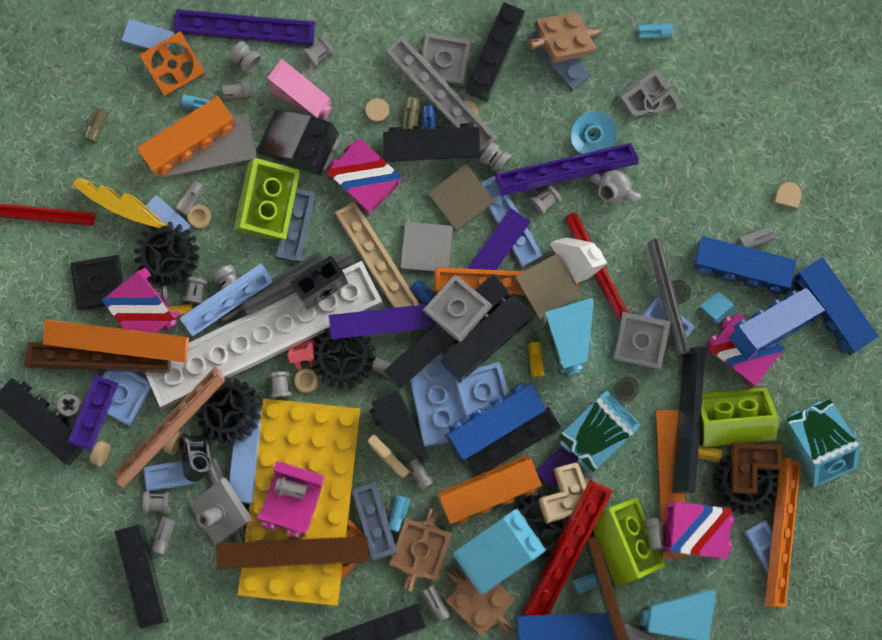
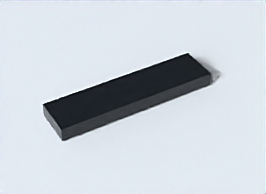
(514, 442)

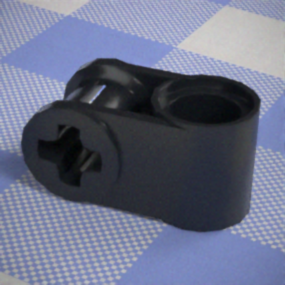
(194, 451)

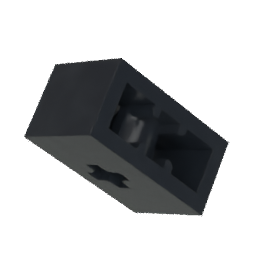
(319, 282)

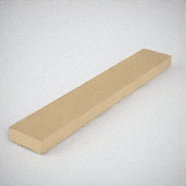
(375, 256)

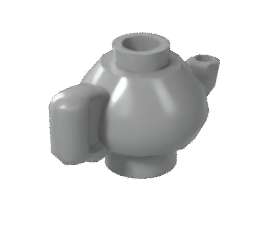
(614, 187)

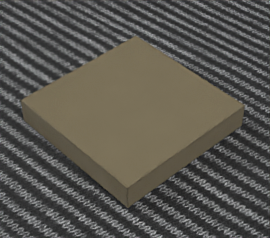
(461, 197)
(547, 285)

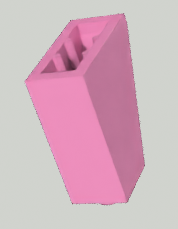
(298, 91)

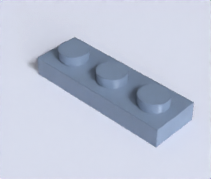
(570, 70)
(293, 246)
(374, 521)

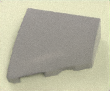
(649, 95)

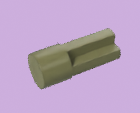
(411, 113)
(96, 125)

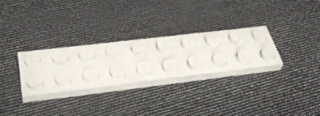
(261, 336)

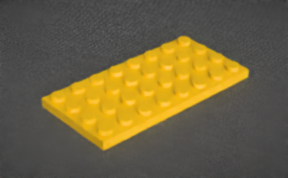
(318, 441)

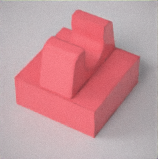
(301, 353)

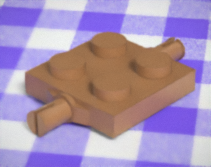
(564, 37)
(421, 549)
(479, 610)

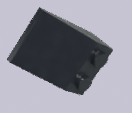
(299, 140)
(397, 422)

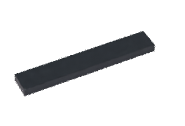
(436, 340)
(689, 421)

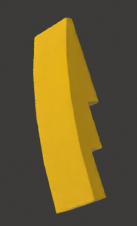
(124, 205)

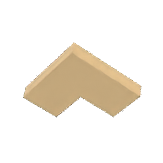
(387, 456)
(571, 486)

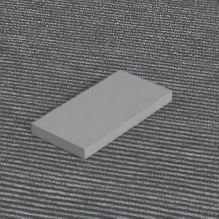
(225, 151)

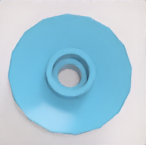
(604, 134)

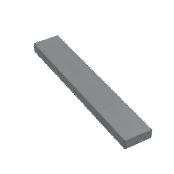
(436, 89)

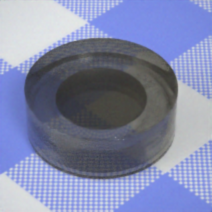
(681, 290)
(626, 389)

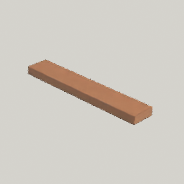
(169, 427)

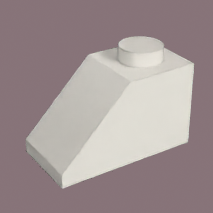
(579, 257)

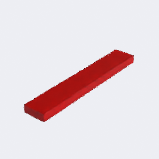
(567, 549)

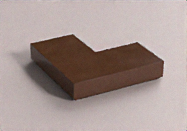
(747, 459)

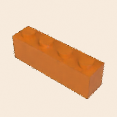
(187, 136)
(489, 489)

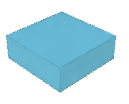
(717, 307)

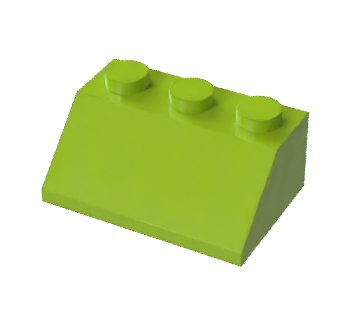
(266, 200)
(738, 417)
(626, 543)

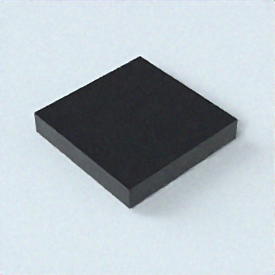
(95, 280)

